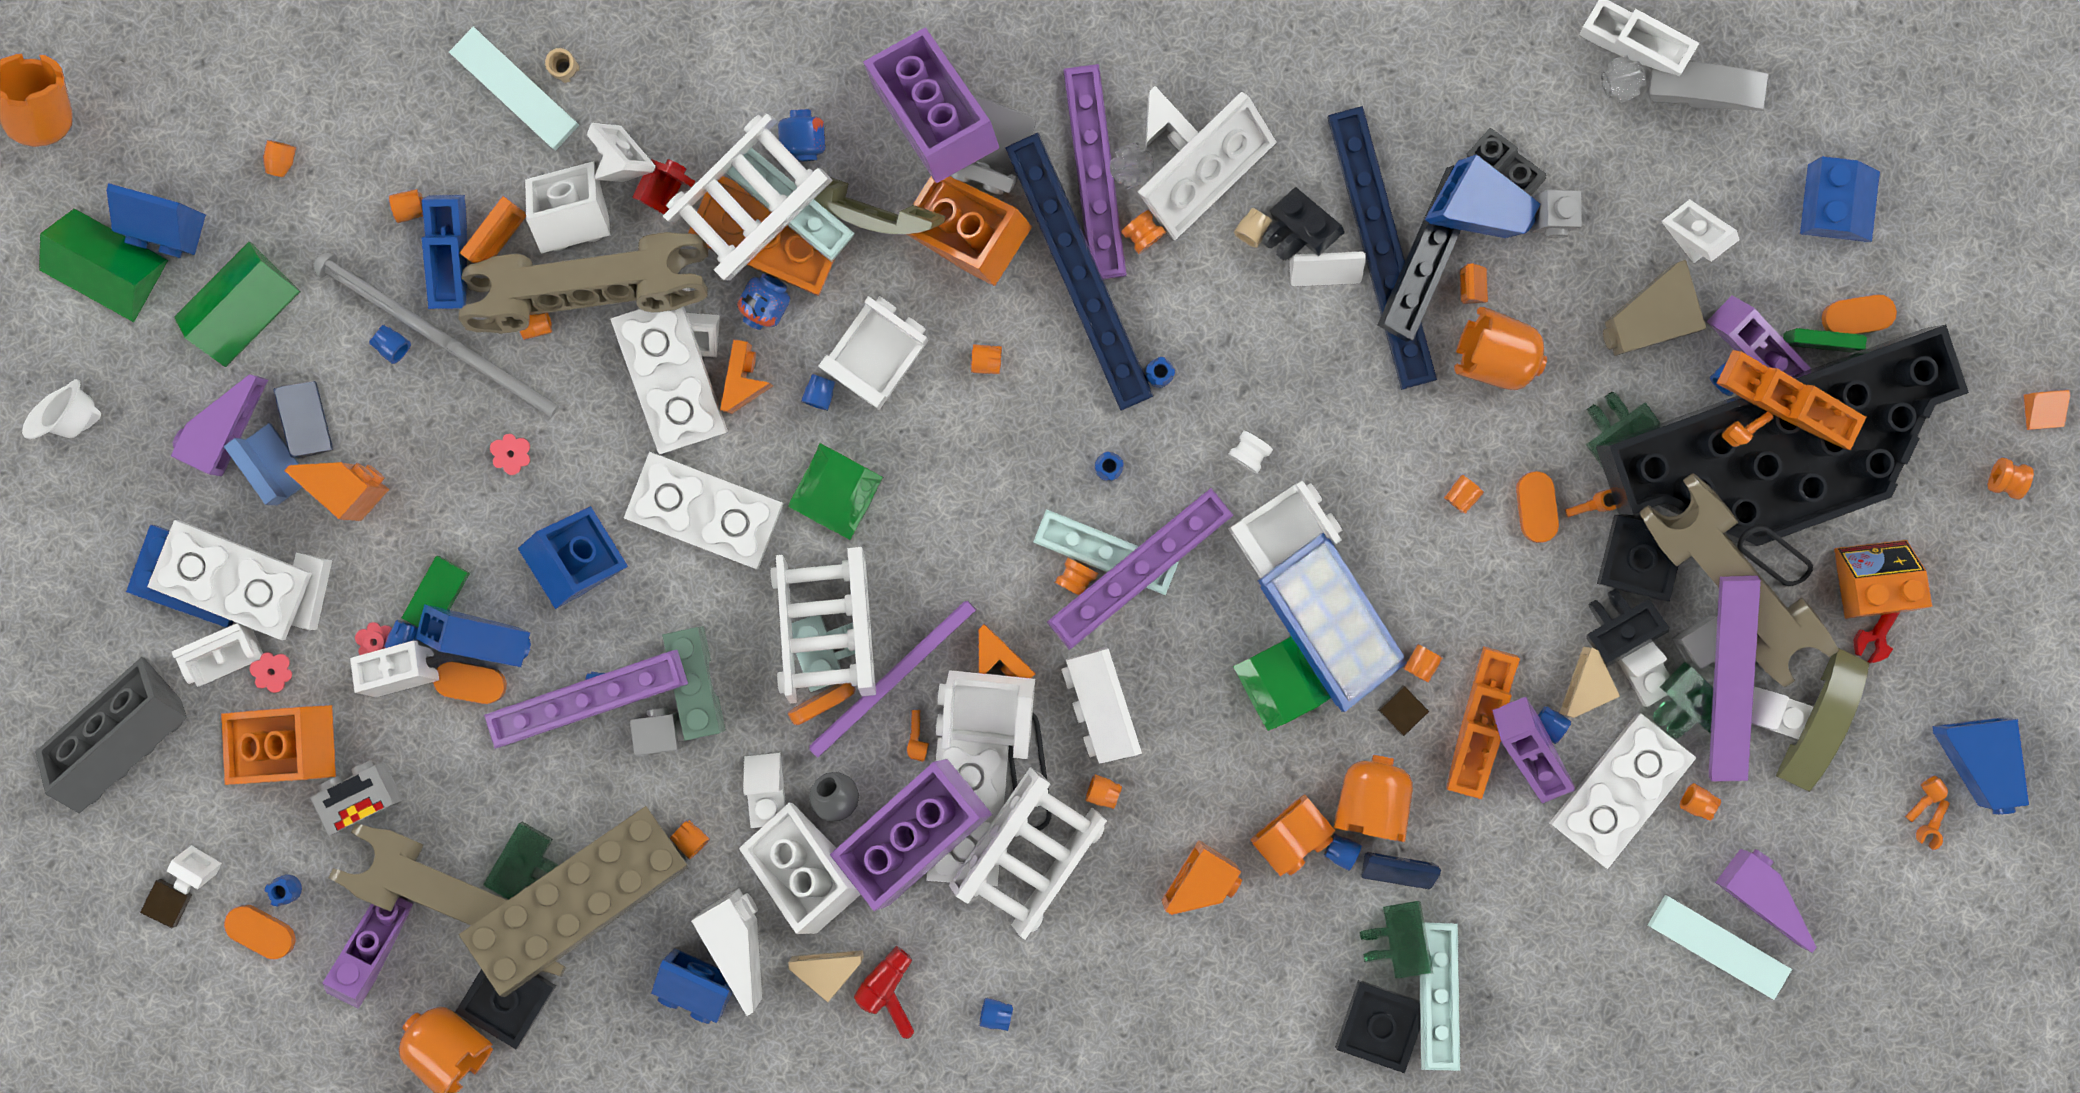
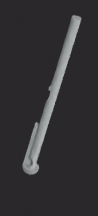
(325, 264)

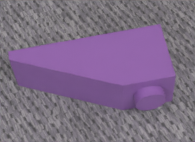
(1750, 333)
(205, 435)
(1532, 749)
(1765, 893)

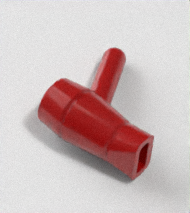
(879, 988)

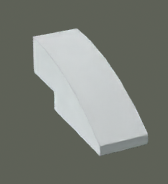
(1638, 37)

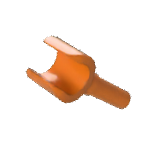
(1738, 435)
(1595, 504)
(916, 749)
(1935, 791)
(1933, 827)

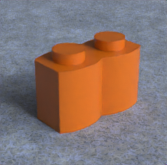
(1293, 836)

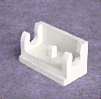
(218, 654)
(392, 669)

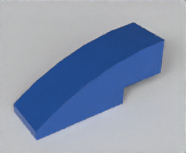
(443, 240)

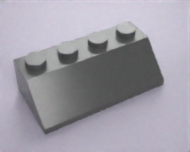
(109, 737)

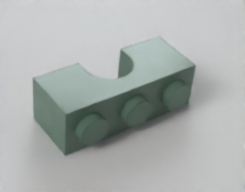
(696, 702)

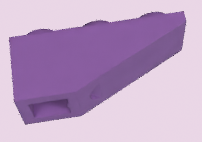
(366, 953)

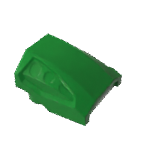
(835, 491)
(1281, 684)

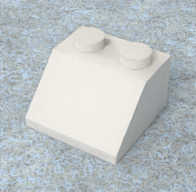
(566, 208)

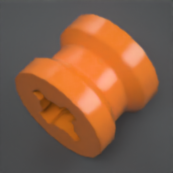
(1143, 231)
(2010, 478)
(1076, 577)

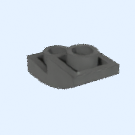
(1505, 158)

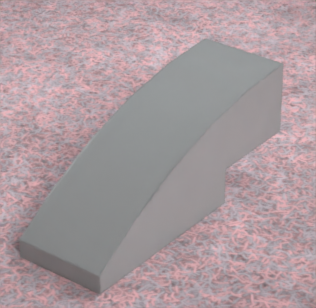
(1711, 87)

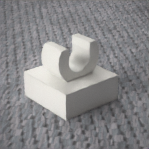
(192, 869)

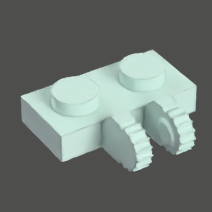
(823, 659)

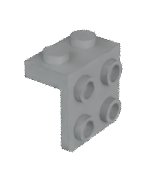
(996, 168)

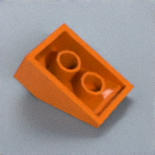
(977, 229)
(278, 745)

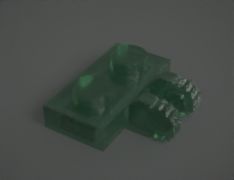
(1629, 423)
(1688, 693)
(519, 861)
(1406, 939)

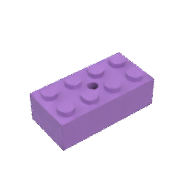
(931, 105)
(882, 853)

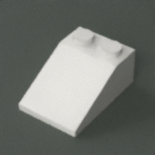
(798, 870)
(732, 939)

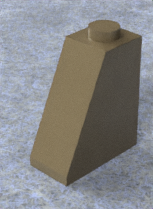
(1657, 313)

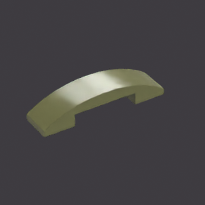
(863, 215)
(1828, 721)

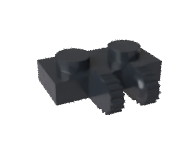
(1300, 225)
(1626, 632)

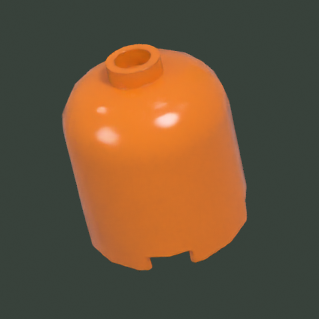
(34, 100)
(1500, 351)
(1375, 799)
(442, 1049)

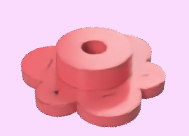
(501, 449)
(366, 636)
(264, 678)

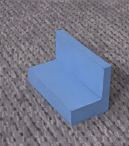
(263, 463)

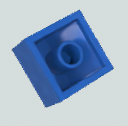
(1840, 199)
(154, 220)
(572, 556)
(692, 985)

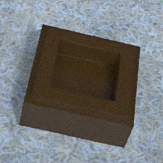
(1403, 710)
(165, 904)

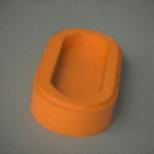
(1859, 315)
(1537, 507)
(470, 682)
(821, 703)
(259, 931)

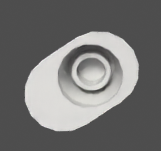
(62, 413)

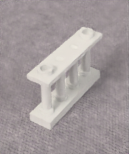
(783, 208)
(856, 639)
(1012, 822)

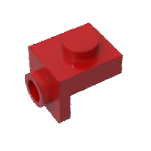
(661, 185)

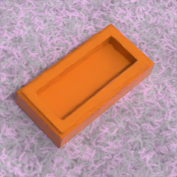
(494, 231)

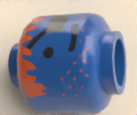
(802, 135)
(763, 302)

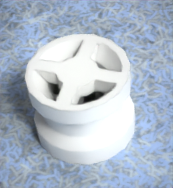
(1250, 452)

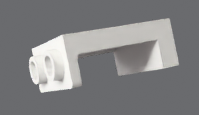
(875, 352)
(1283, 527)
(986, 710)

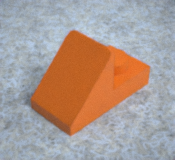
(738, 388)
(994, 649)

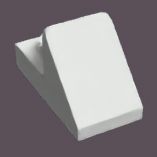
(1163, 116)
(621, 155)
(1700, 232)
(1646, 673)
(1779, 713)
(763, 787)

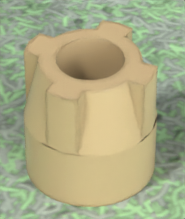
(553, 61)
(1252, 227)

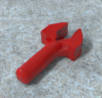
(1878, 635)

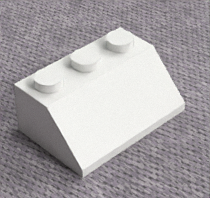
(1101, 706)

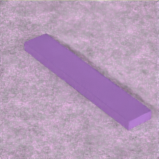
(1093, 169)
(1139, 569)
(1734, 677)
(892, 678)
(586, 699)

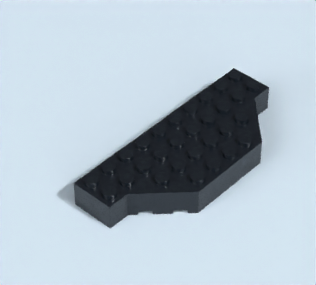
(1783, 472)

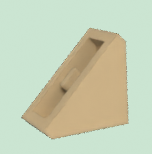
(1589, 685)
(826, 971)

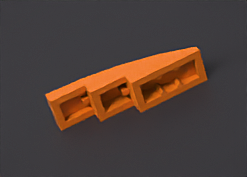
(1791, 400)
(1478, 733)

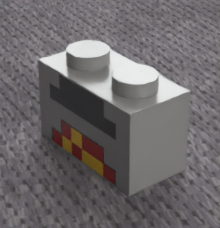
(355, 798)

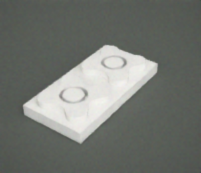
(1207, 166)
(669, 377)
(703, 510)
(229, 580)
(985, 772)
(1622, 790)

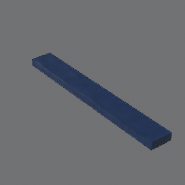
(1377, 235)
(1079, 271)

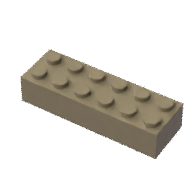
(573, 902)

